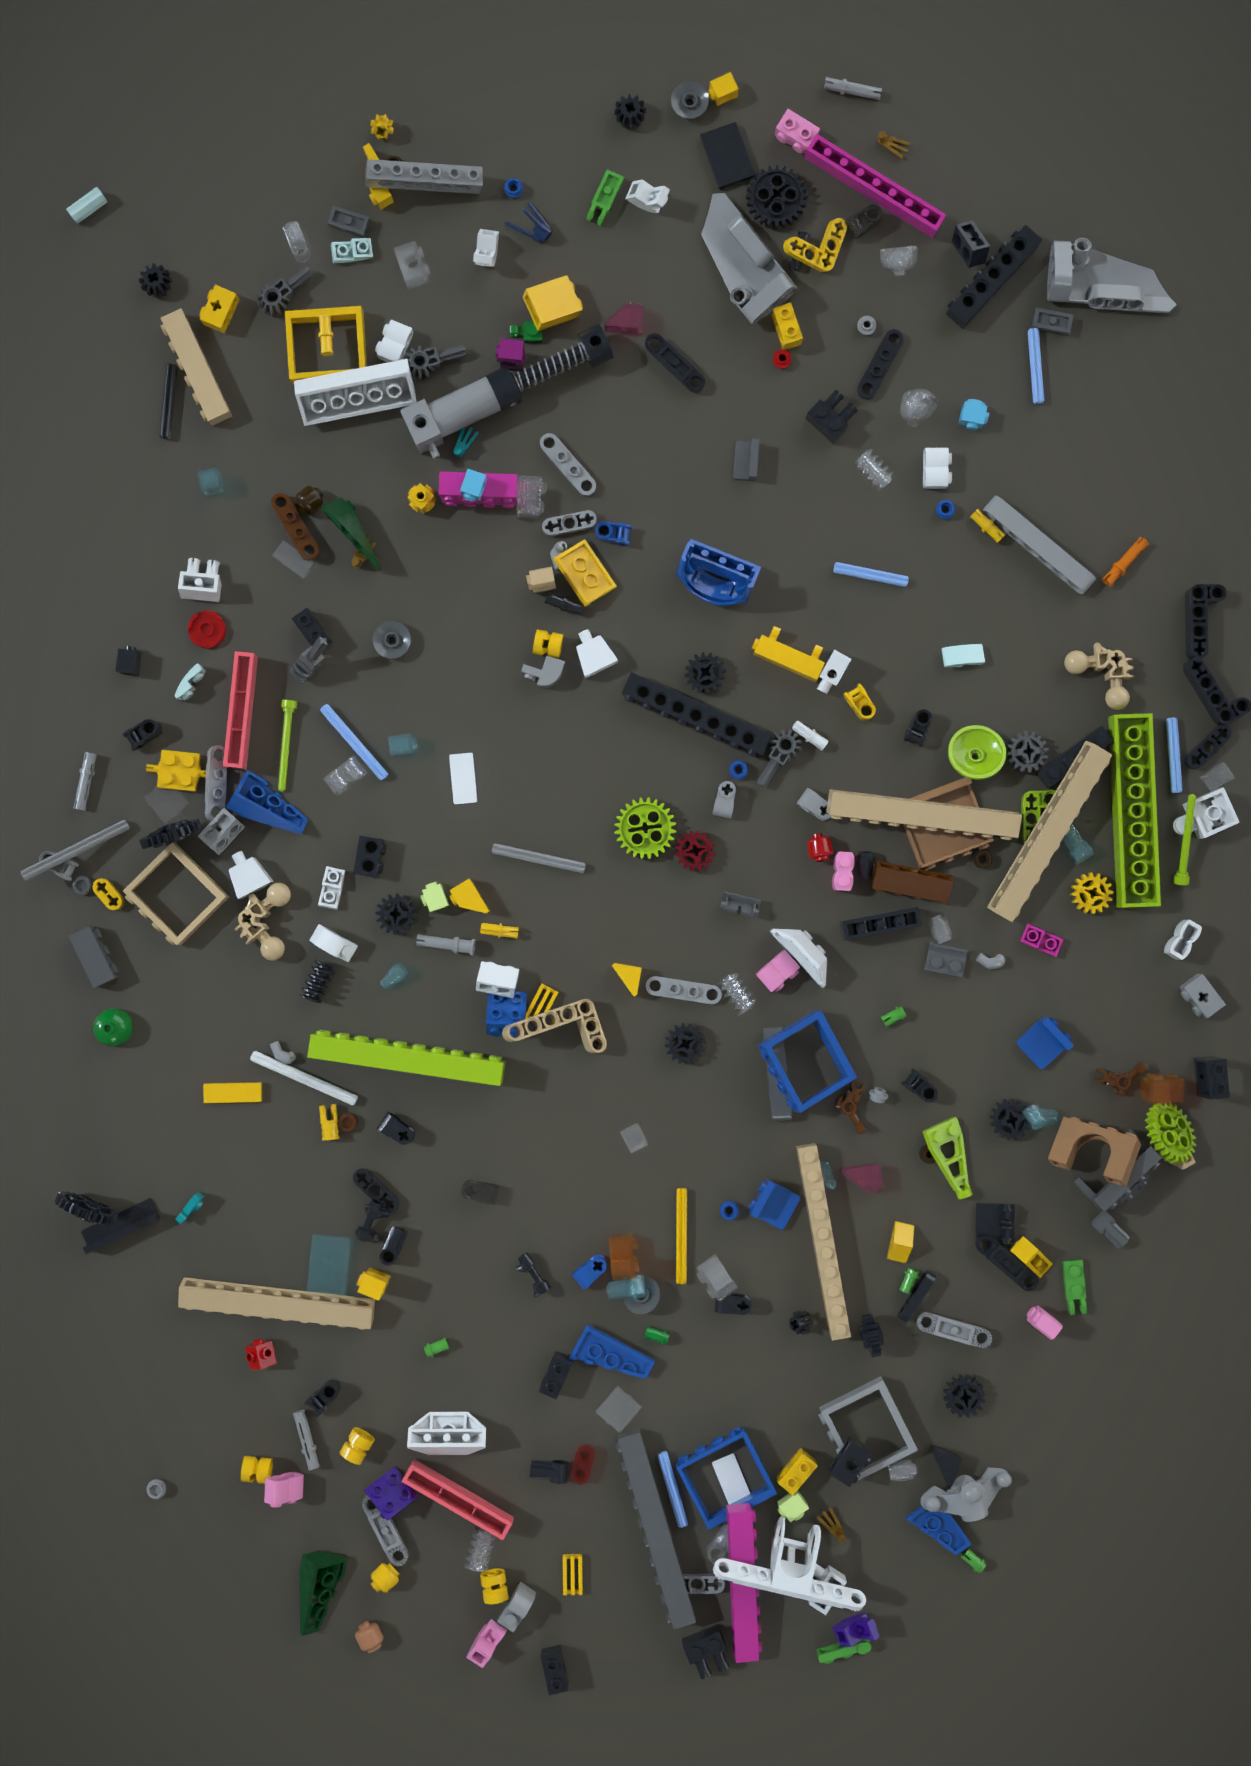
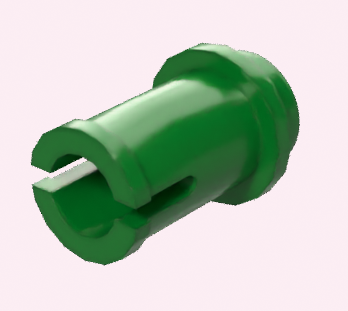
(657, 1335)

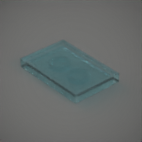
(329, 1264)

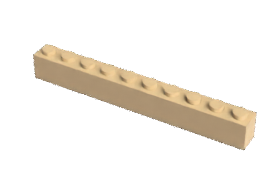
(923, 813)
(1049, 831)
(823, 1241)
(276, 1303)

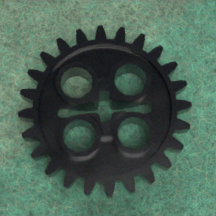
(789, 208)
(170, 833)
(86, 1208)

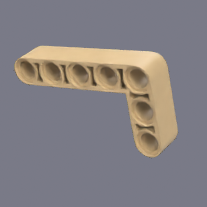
(557, 1018)

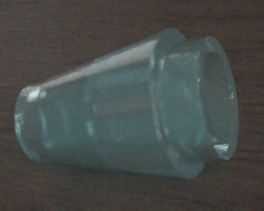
(394, 975)

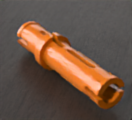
(1119, 568)

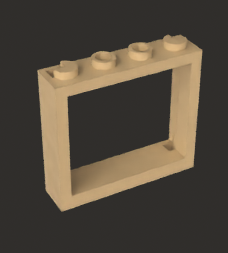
(198, 872)

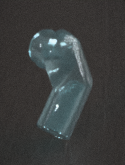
(827, 1175)

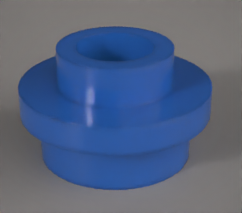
(516, 183)
(945, 503)
(738, 763)
(731, 1216)

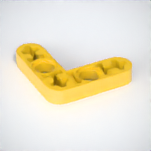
(819, 253)

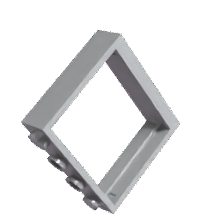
(854, 1395)

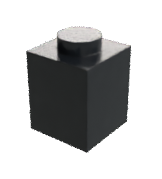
(128, 661)

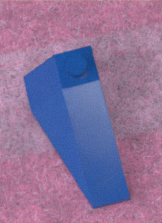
(260, 803)

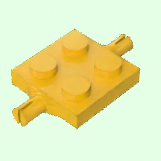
(178, 771)

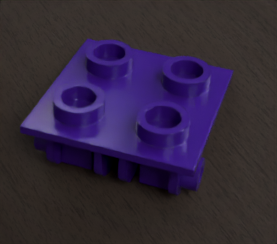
(390, 1494)

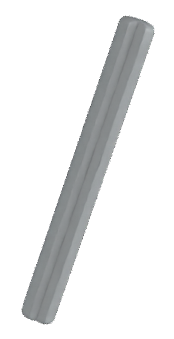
(538, 858)

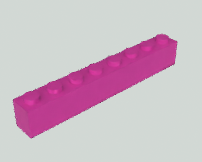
(874, 186)
(743, 1598)

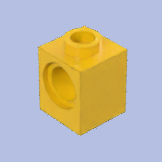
(723, 89)

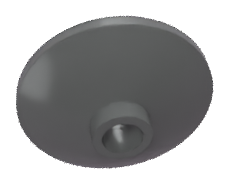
(687, 92)
(389, 630)
(641, 1306)

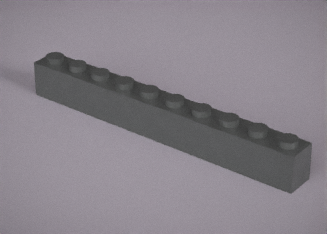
(656, 1528)

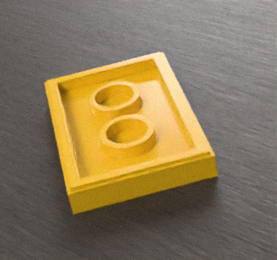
(585, 572)

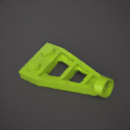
(940, 1134)

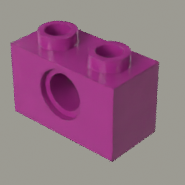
(511, 354)

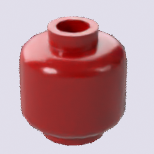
(820, 847)

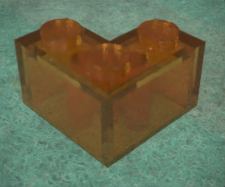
(1161, 1090)
(622, 1256)

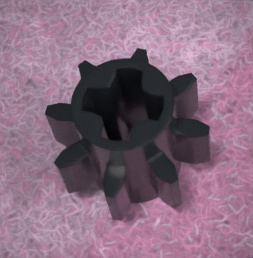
(801, 1322)

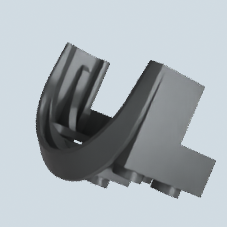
(1115, 1194)

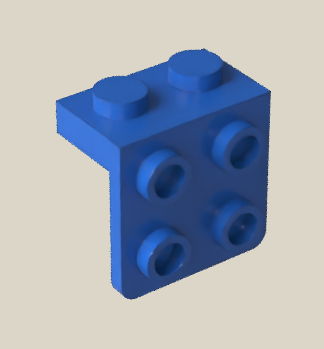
(504, 1011)
(1044, 1042)
(774, 1204)

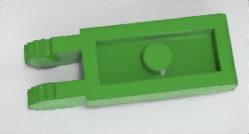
(605, 195)
(1074, 1284)
(831, 1652)

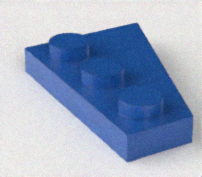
(940, 1527)

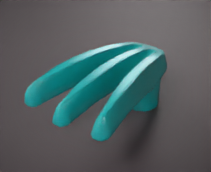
(461, 447)

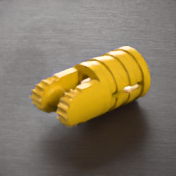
(329, 1127)

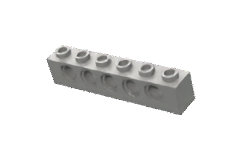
(423, 176)

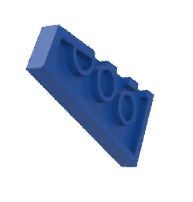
(606, 1351)

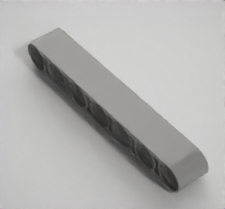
(1039, 545)

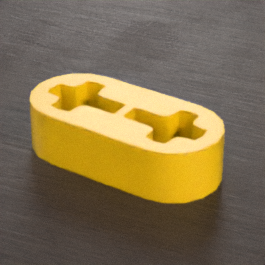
(111, 891)

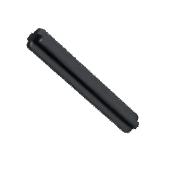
(168, 401)

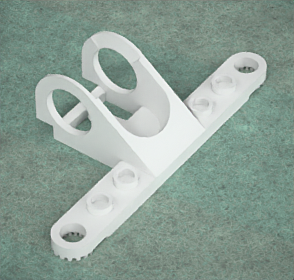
(790, 1577)

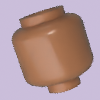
(369, 1636)

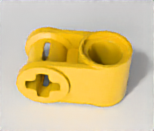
(859, 702)

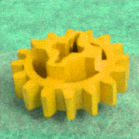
(1089, 900)

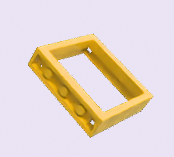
(311, 316)

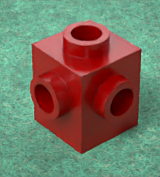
(260, 1354)

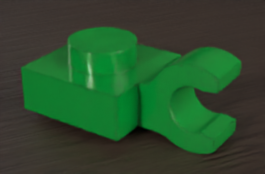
(528, 332)

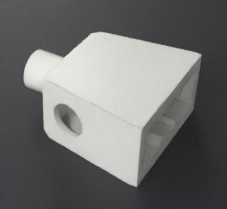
(594, 654)
(837, 662)
(248, 875)

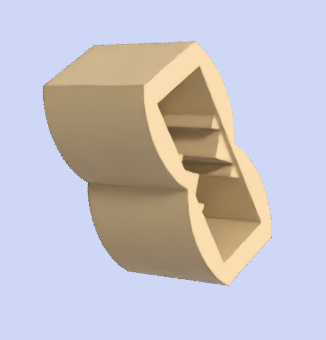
(541, 580)

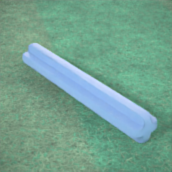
(1035, 365)
(870, 574)
(1174, 755)
(672, 1489)

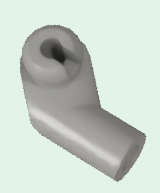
(558, 548)
(991, 963)
(280, 1055)

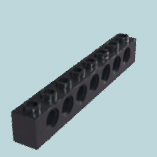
(636, 682)

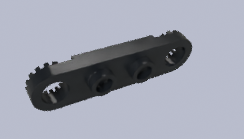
(675, 362)
(880, 364)
(1006, 1262)

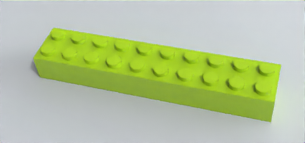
(1134, 811)
(406, 1058)

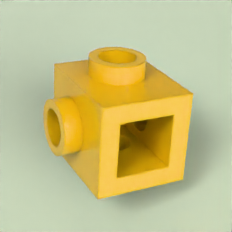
(422, 505)

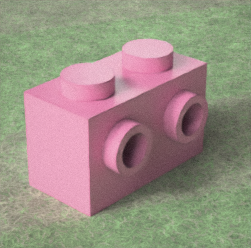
(796, 131)

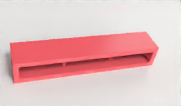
(240, 710)
(458, 1499)

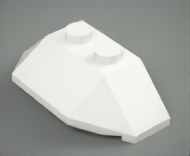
(804, 952)
(447, 1434)

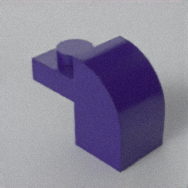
(855, 1629)

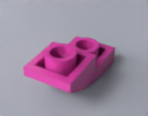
(1041, 940)

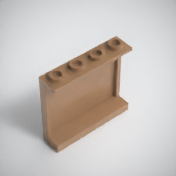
(940, 845)

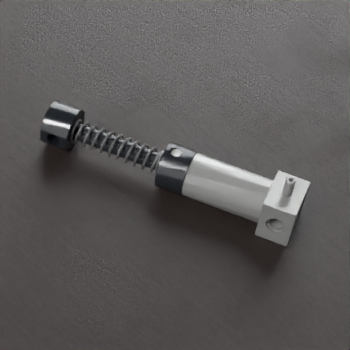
(495, 393)

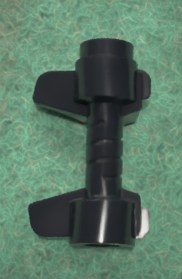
(373, 1211)
(527, 1265)

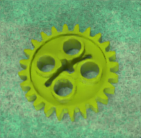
(642, 810)
(1170, 1132)

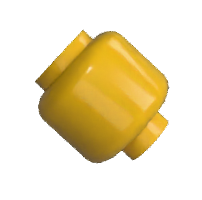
(384, 1577)

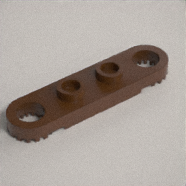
(294, 527)

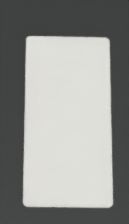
(463, 778)
(730, 1478)

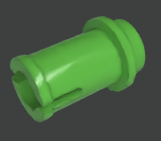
(895, 1016)
(909, 1280)
(436, 1347)
(973, 1560)

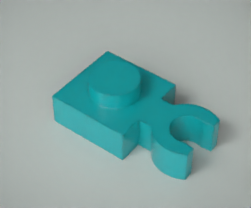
(193, 1205)

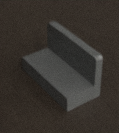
(746, 460)

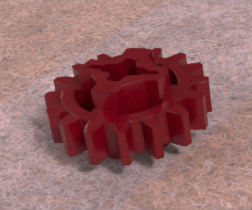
(693, 842)

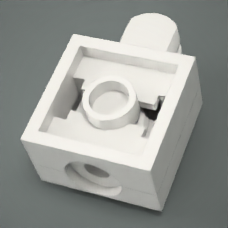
(1211, 812)

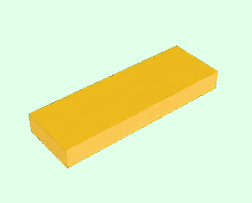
(232, 1092)

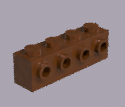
(912, 881)

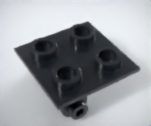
(996, 1220)

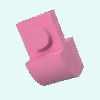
(485, 1643)

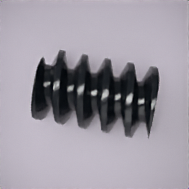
(317, 982)

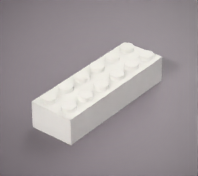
(355, 392)

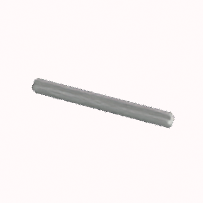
(75, 850)

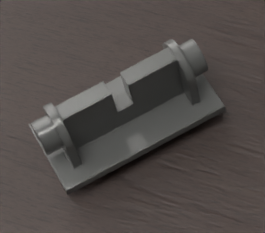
(734, 902)

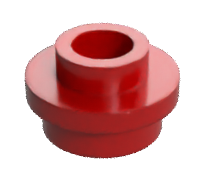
(782, 364)

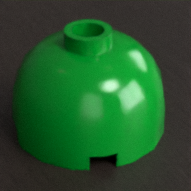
(113, 1027)

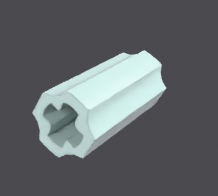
(87, 205)

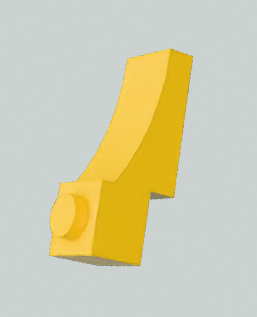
(378, 195)

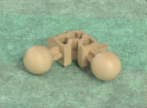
(1117, 696)
(271, 947)

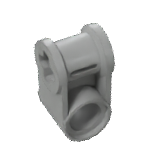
(812, 802)
(724, 803)
(62, 870)

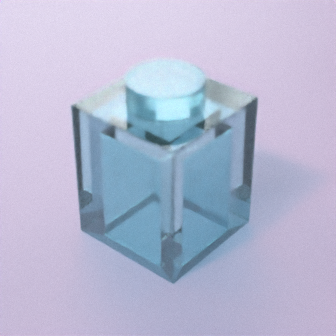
(210, 481)
(402, 745)

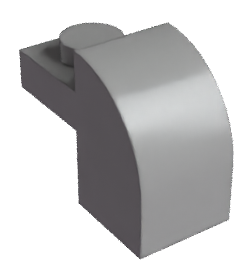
(549, 675)
(517, 1607)

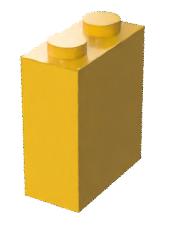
(552, 303)

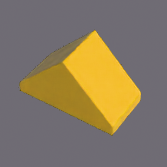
(630, 976)
(901, 1242)

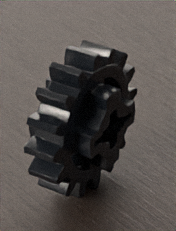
(711, 678)
(388, 913)
(691, 1054)
(1002, 1121)
(871, 1335)
(971, 1395)

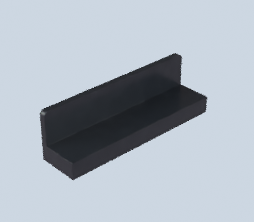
(126, 1223)

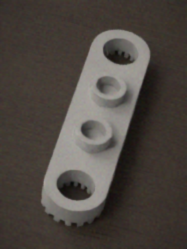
(567, 464)
(215, 782)
(683, 990)
(954, 1329)
(386, 1534)

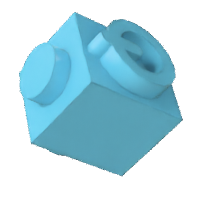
(973, 414)

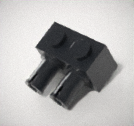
(827, 421)
(704, 1645)

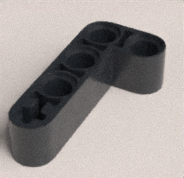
(1200, 623)
(1213, 688)

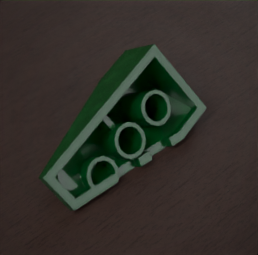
(347, 521)
(317, 1581)

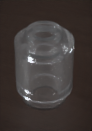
(940, 929)
(902, 1471)

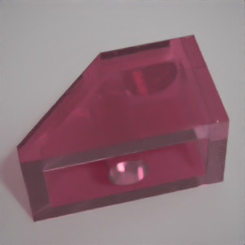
(627, 319)
(865, 1176)

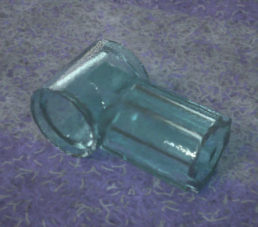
(1078, 849)
(1040, 1117)
(627, 1288)

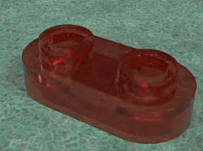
(582, 1463)

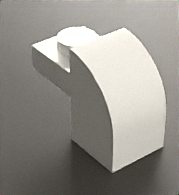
(647, 196)
(486, 248)
(333, 943)

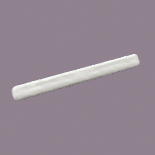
(304, 1078)

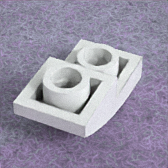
(331, 888)

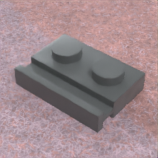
(945, 959)

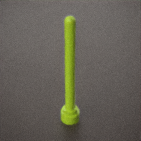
(288, 707)
(1182, 876)

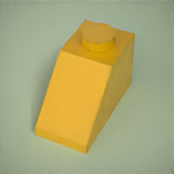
(468, 897)
(1031, 1256)

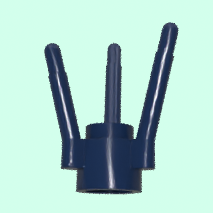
(542, 229)

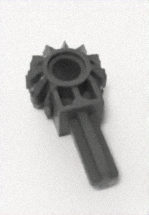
(283, 291)
(432, 359)
(309, 661)
(778, 756)

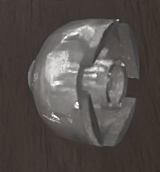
(899, 259)
(917, 405)

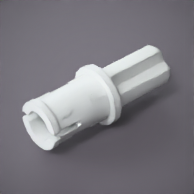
(810, 735)

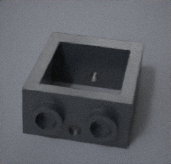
(1215, 1080)

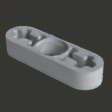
(584, 526)
(702, 1590)

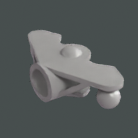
(967, 1496)

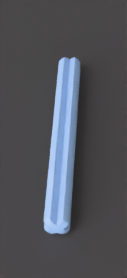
(354, 742)

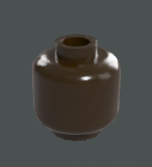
(309, 500)

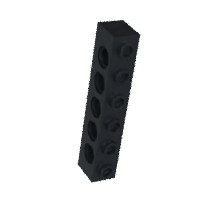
(1029, 243)

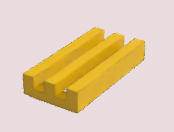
(548, 990)
(572, 1591)

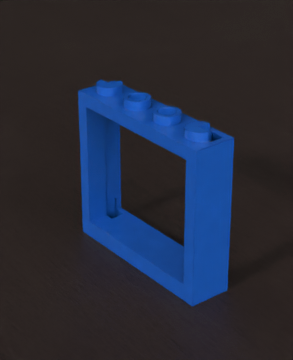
(833, 1048)
(753, 1498)

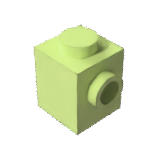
(434, 897)
(792, 1506)

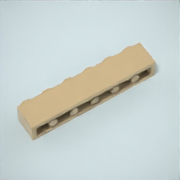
(196, 367)

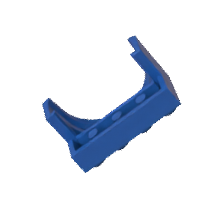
(709, 588)

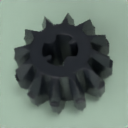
(630, 104)
(155, 287)

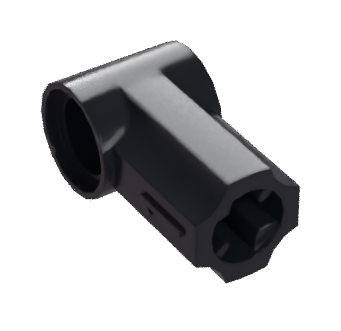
(394, 1244)
(554, 1471)

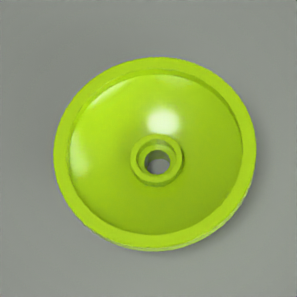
(978, 742)

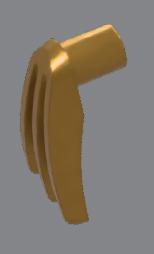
(888, 142)
(359, 558)
(836, 1529)

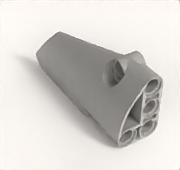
(744, 261)
(1102, 280)

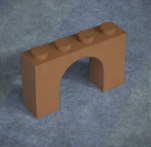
(1075, 1133)

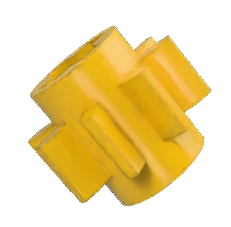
(381, 126)

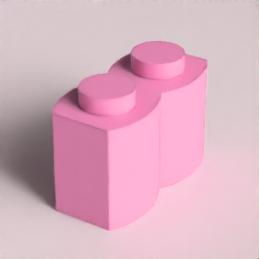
(842, 877)
(778, 970)
(1044, 1322)
(284, 1488)

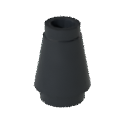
(865, 864)

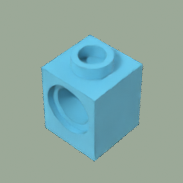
(473, 485)

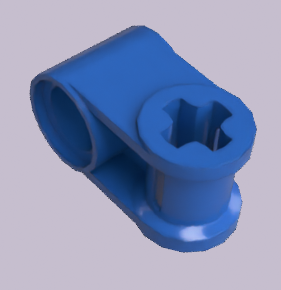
(615, 533)
(588, 1273)

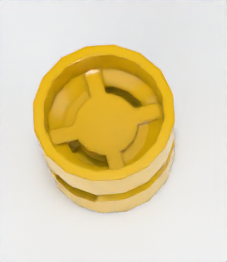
(554, 645)
(355, 1448)
(256, 1469)
(493, 1582)

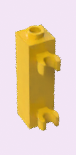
(787, 657)

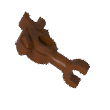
(1121, 1081)
(849, 1105)

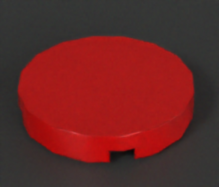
(206, 629)

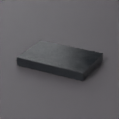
(727, 155)

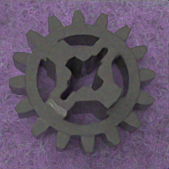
(1027, 759)

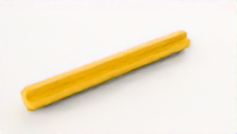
(681, 1236)

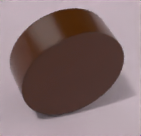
(347, 1122)

